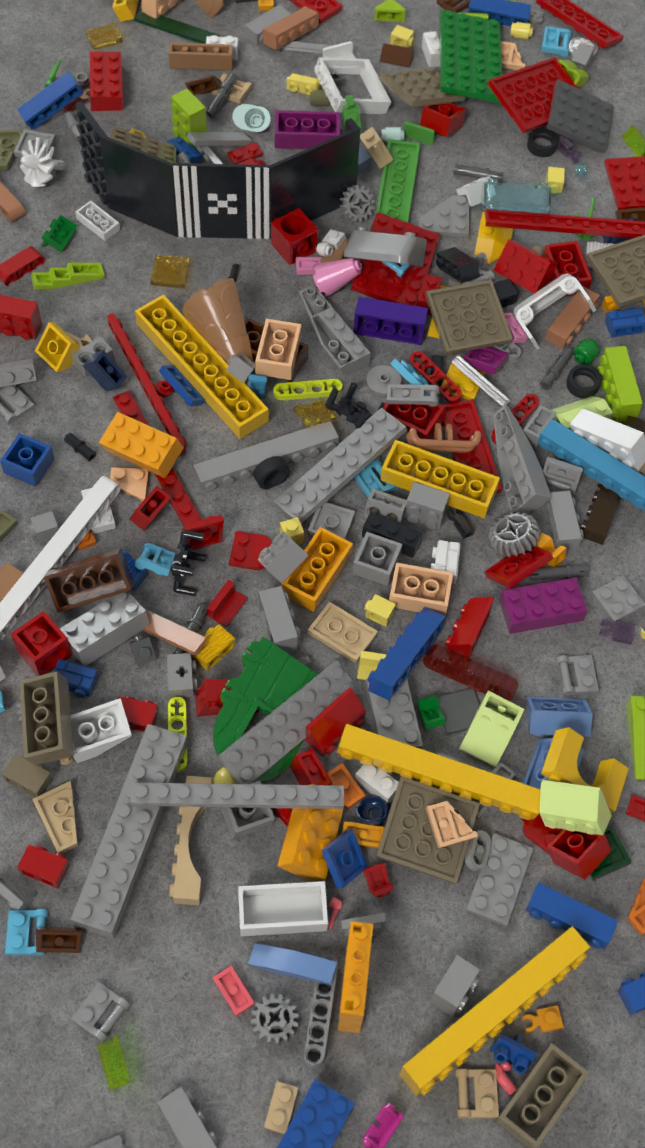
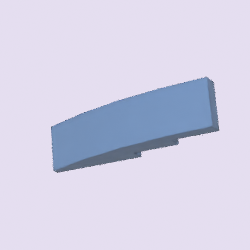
(293, 963)

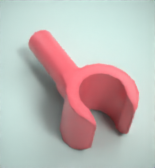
(336, 905)

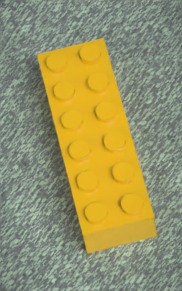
(468, 487)

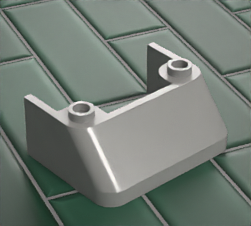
(386, 247)

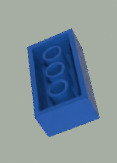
(318, 1119)

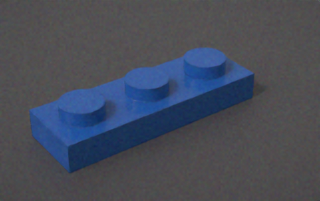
(182, 385)

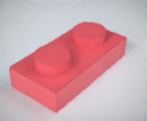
(233, 991)

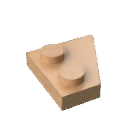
(510, 56)
(132, 481)
(448, 825)

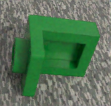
(430, 712)

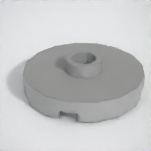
(376, 384)

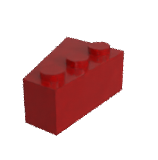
(208, 697)

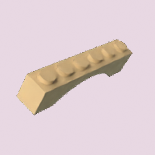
(187, 881)

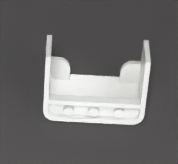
(545, 297)

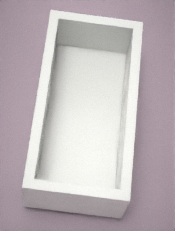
(612, 437)
(282, 908)

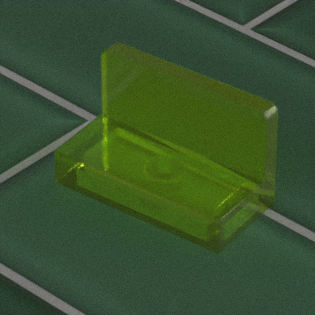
(635, 140)
(114, 1064)

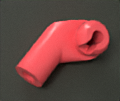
(503, 1079)

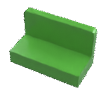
(419, 133)

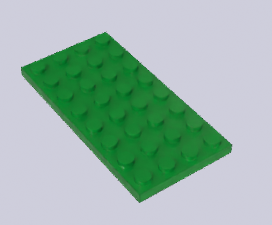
(469, 55)

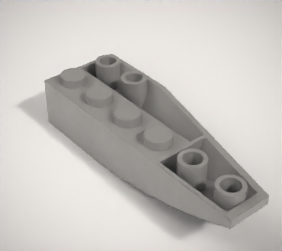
(334, 333)
(518, 465)

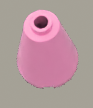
(335, 274)

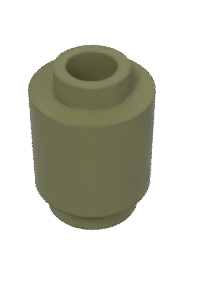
(319, 98)

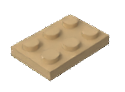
(342, 632)

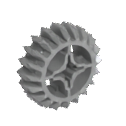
(514, 534)

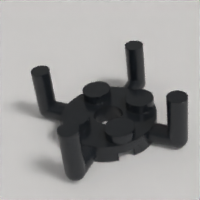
(355, 412)
(180, 563)

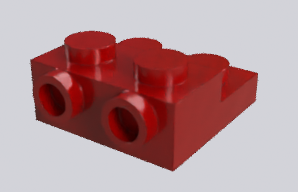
(211, 527)

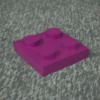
(487, 359)

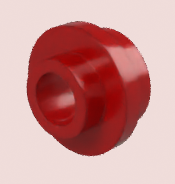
(164, 388)

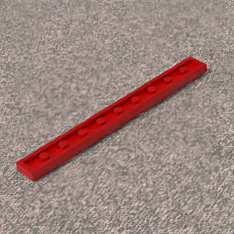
(564, 223)
(144, 379)
(171, 484)

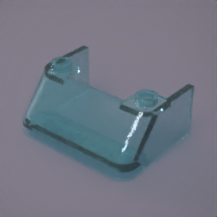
(516, 197)

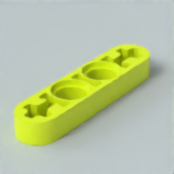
(307, 387)
(182, 711)

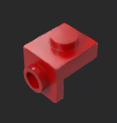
(378, 880)

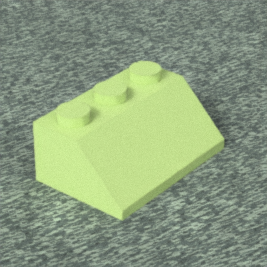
(567, 413)
(573, 807)

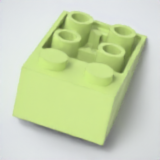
(491, 729)

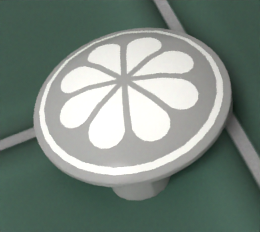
(573, 44)

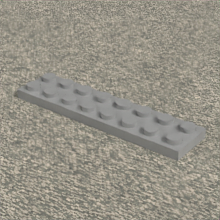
(340, 466)
(284, 726)

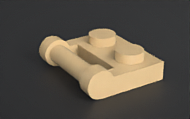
(239, 90)
(484, 1093)

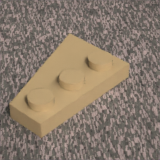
(58, 816)

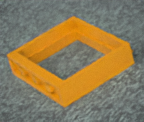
(355, 977)

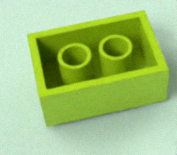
(187, 115)

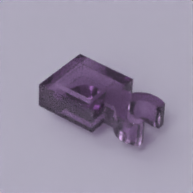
(566, 147)
(621, 631)

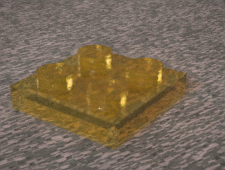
(170, 271)

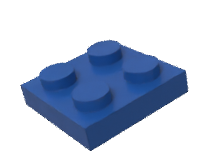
(344, 858)

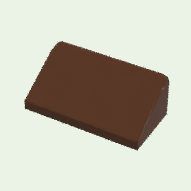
(396, 55)
(203, 85)
(637, 213)
(58, 939)

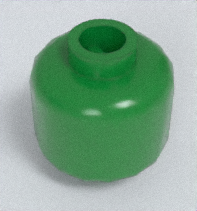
(586, 351)

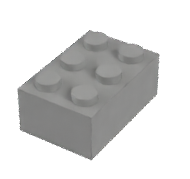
(279, 619)

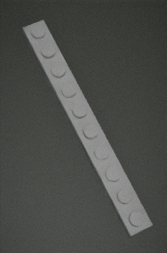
(237, 795)

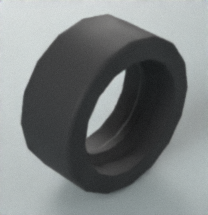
(542, 151)
(579, 391)
(271, 472)

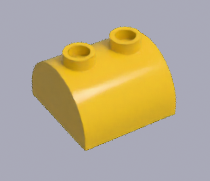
(56, 347)

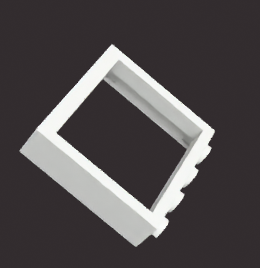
(326, 66)

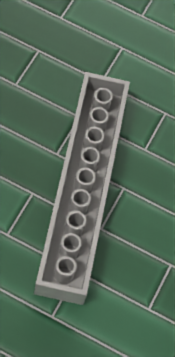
(128, 835)

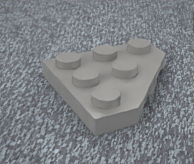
(448, 218)

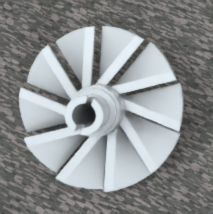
(38, 164)

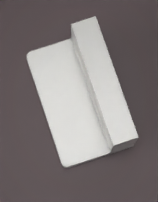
(342, 50)
(473, 191)

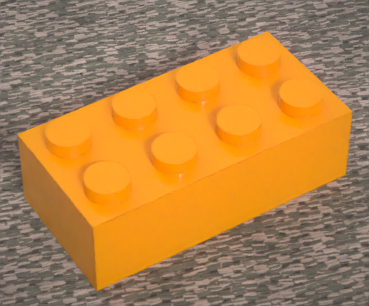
(141, 445)
(319, 570)
(305, 838)

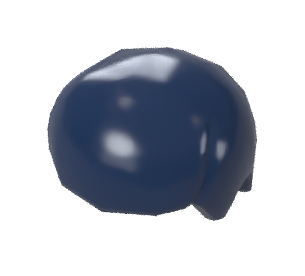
(378, 807)

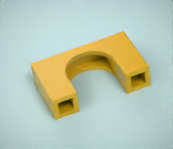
(562, 767)

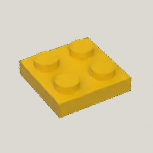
(467, 386)

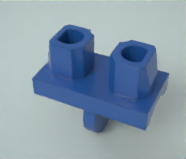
(513, 1051)

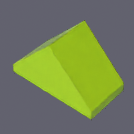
(389, 11)

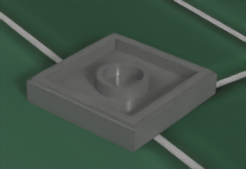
(458, 710)

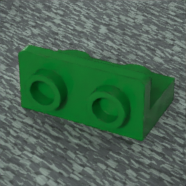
(59, 234)

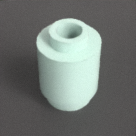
(393, 133)

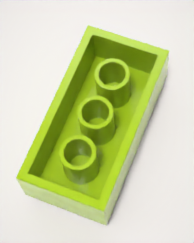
(619, 384)

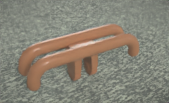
(440, 445)

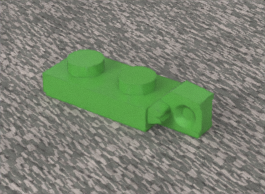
(351, 110)

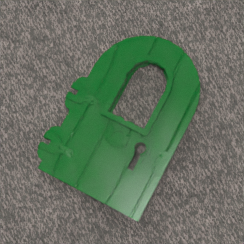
(264, 684)

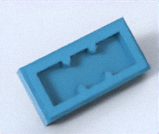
(257, 385)

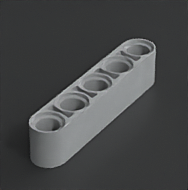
(319, 1022)

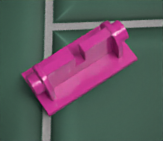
(388, 1122)

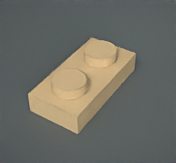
(281, 1107)

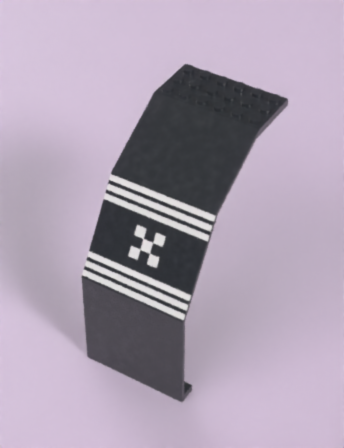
(216, 197)

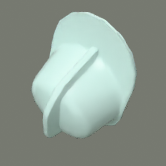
(251, 118)

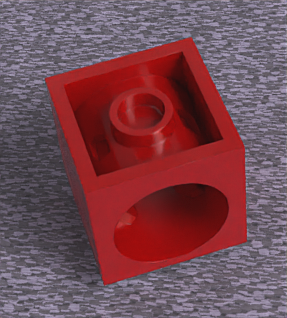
(294, 236)
(41, 644)

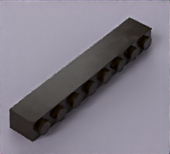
(605, 502)

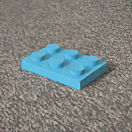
(410, 375)

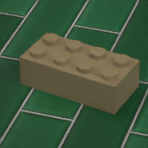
(46, 718)
(542, 1097)

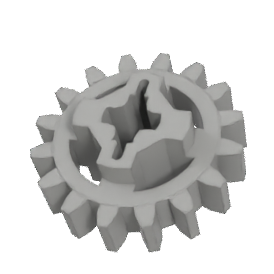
(354, 196)
(264, 1010)

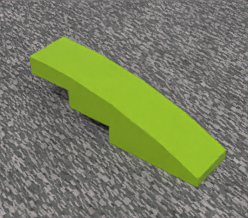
(66, 276)

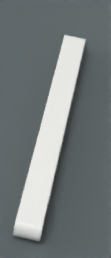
(56, 552)

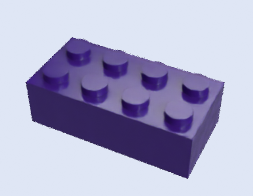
(390, 320)

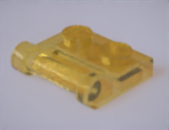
(103, 36)
(318, 413)

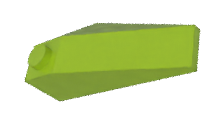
(636, 722)

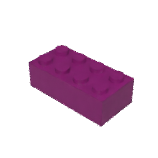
(305, 128)
(543, 605)

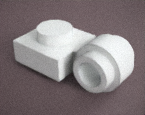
(332, 240)

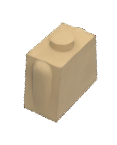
(376, 147)

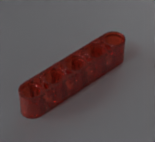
(469, 672)

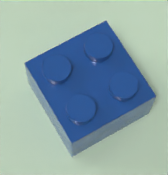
(27, 459)

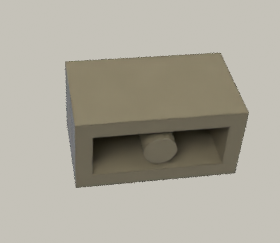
(27, 776)

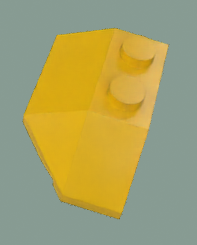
(491, 241)

